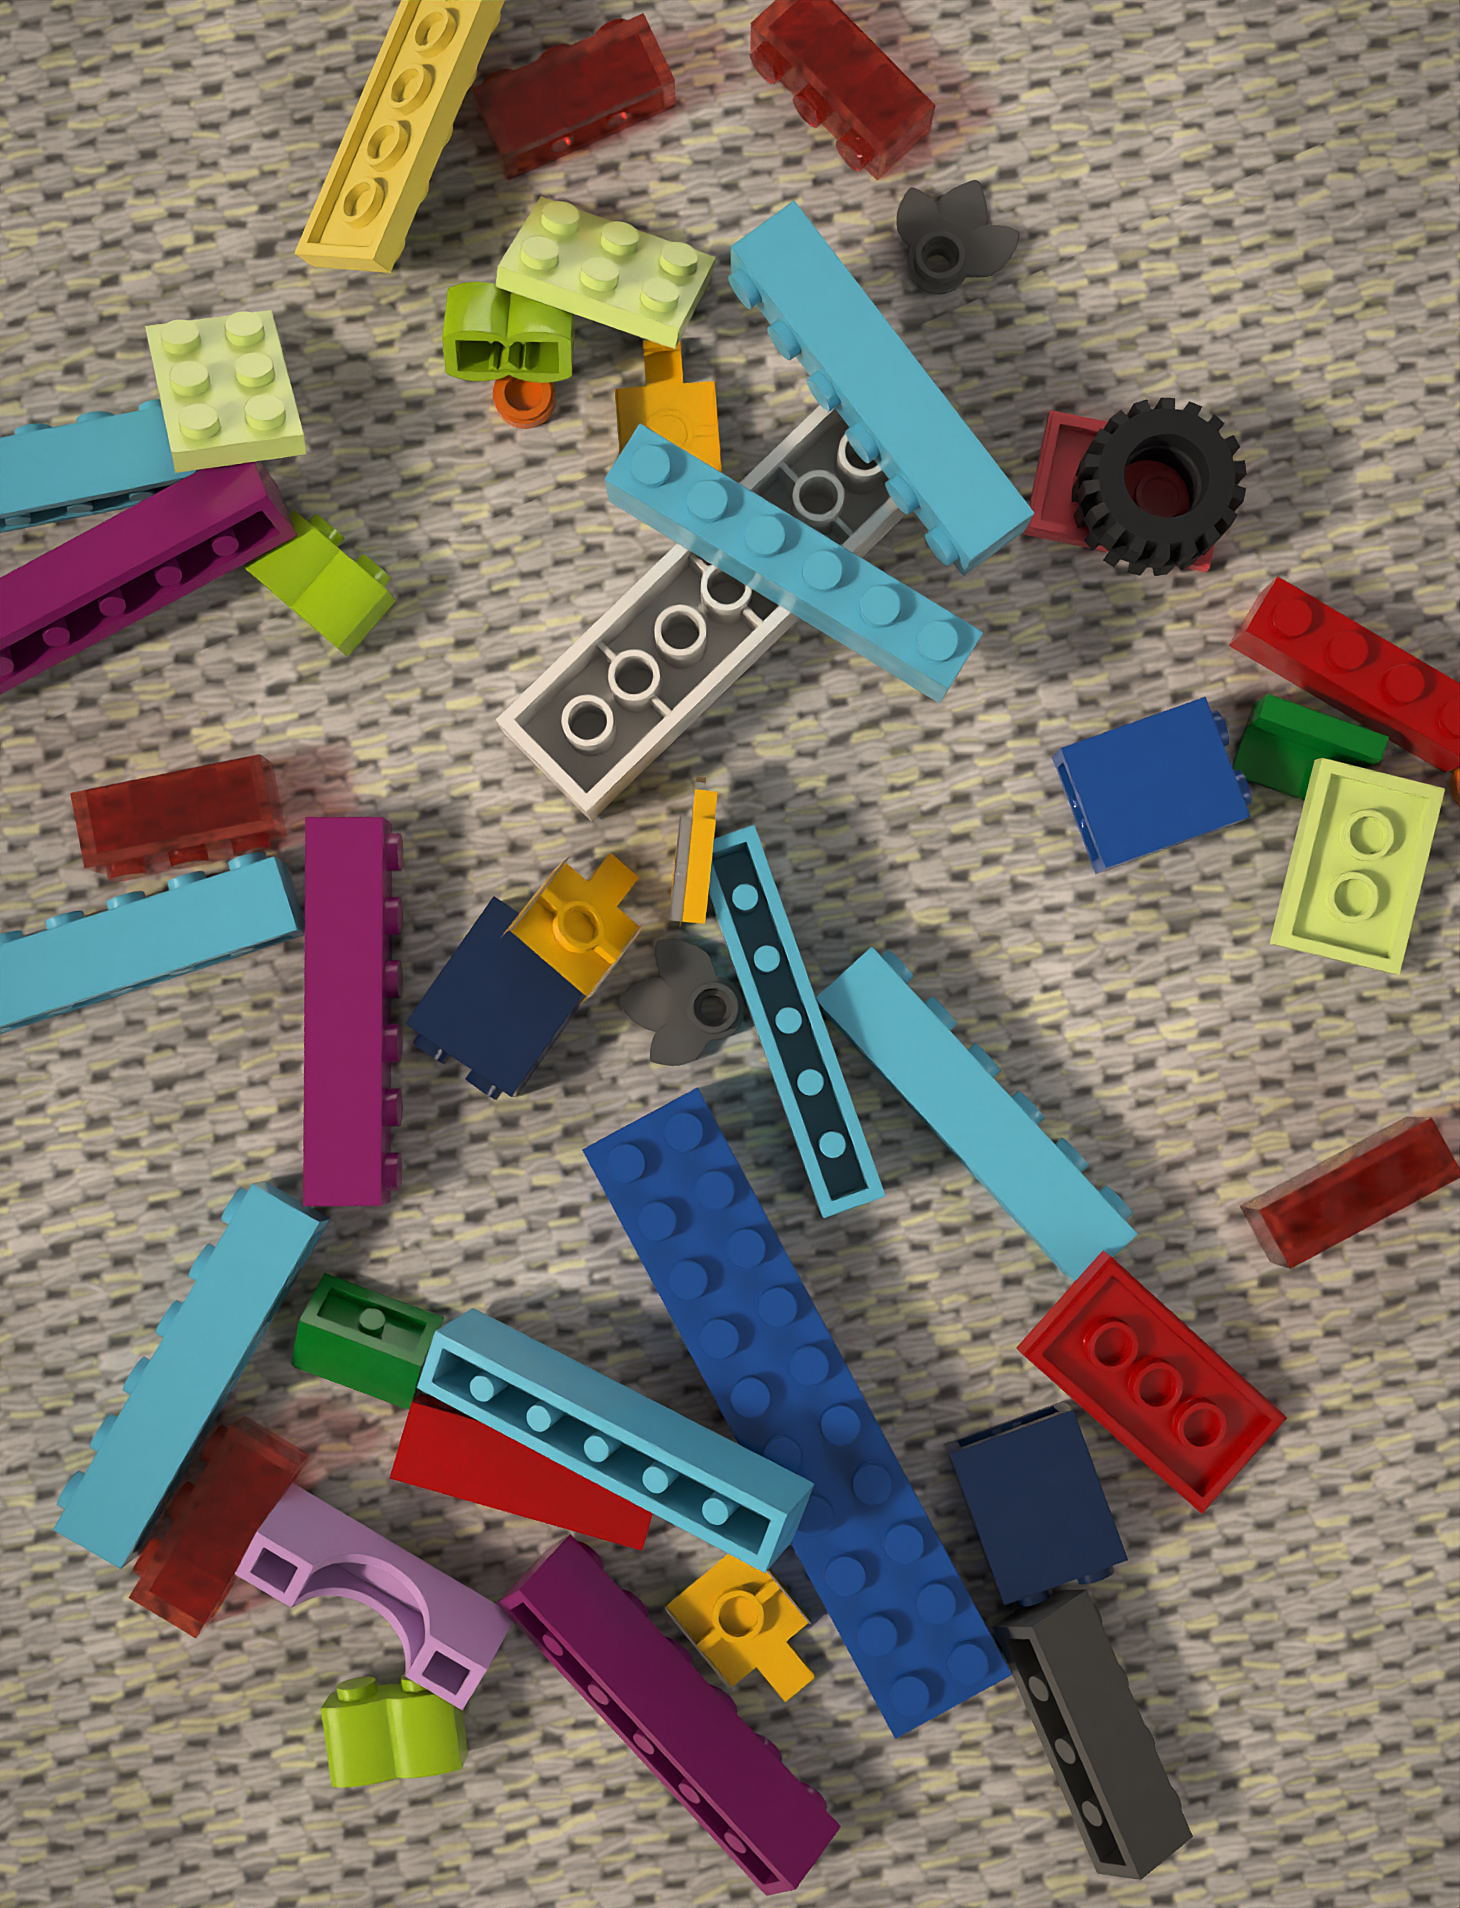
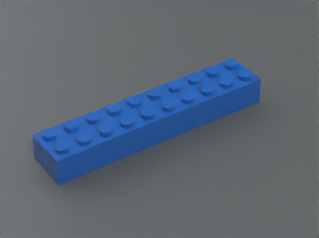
(798, 1407)

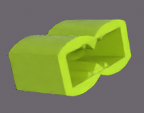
(505, 334)
(324, 584)
(390, 1732)

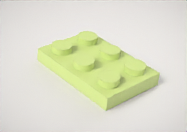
(606, 271)
(225, 391)
(1357, 866)

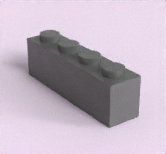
(1093, 1734)

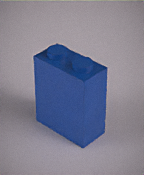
(1152, 784)

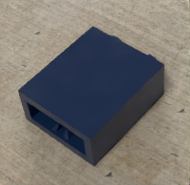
(495, 1006)
(1036, 1504)

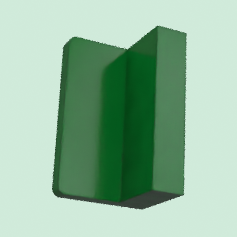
(1287, 738)
(364, 1340)

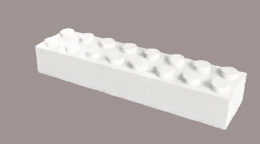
(687, 629)

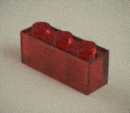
(841, 82)
(575, 95)
(178, 817)
(1351, 1191)
(214, 1524)

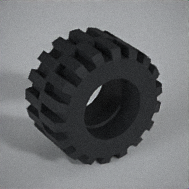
(1187, 446)

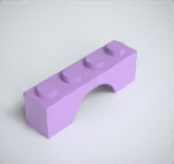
(319, 1551)

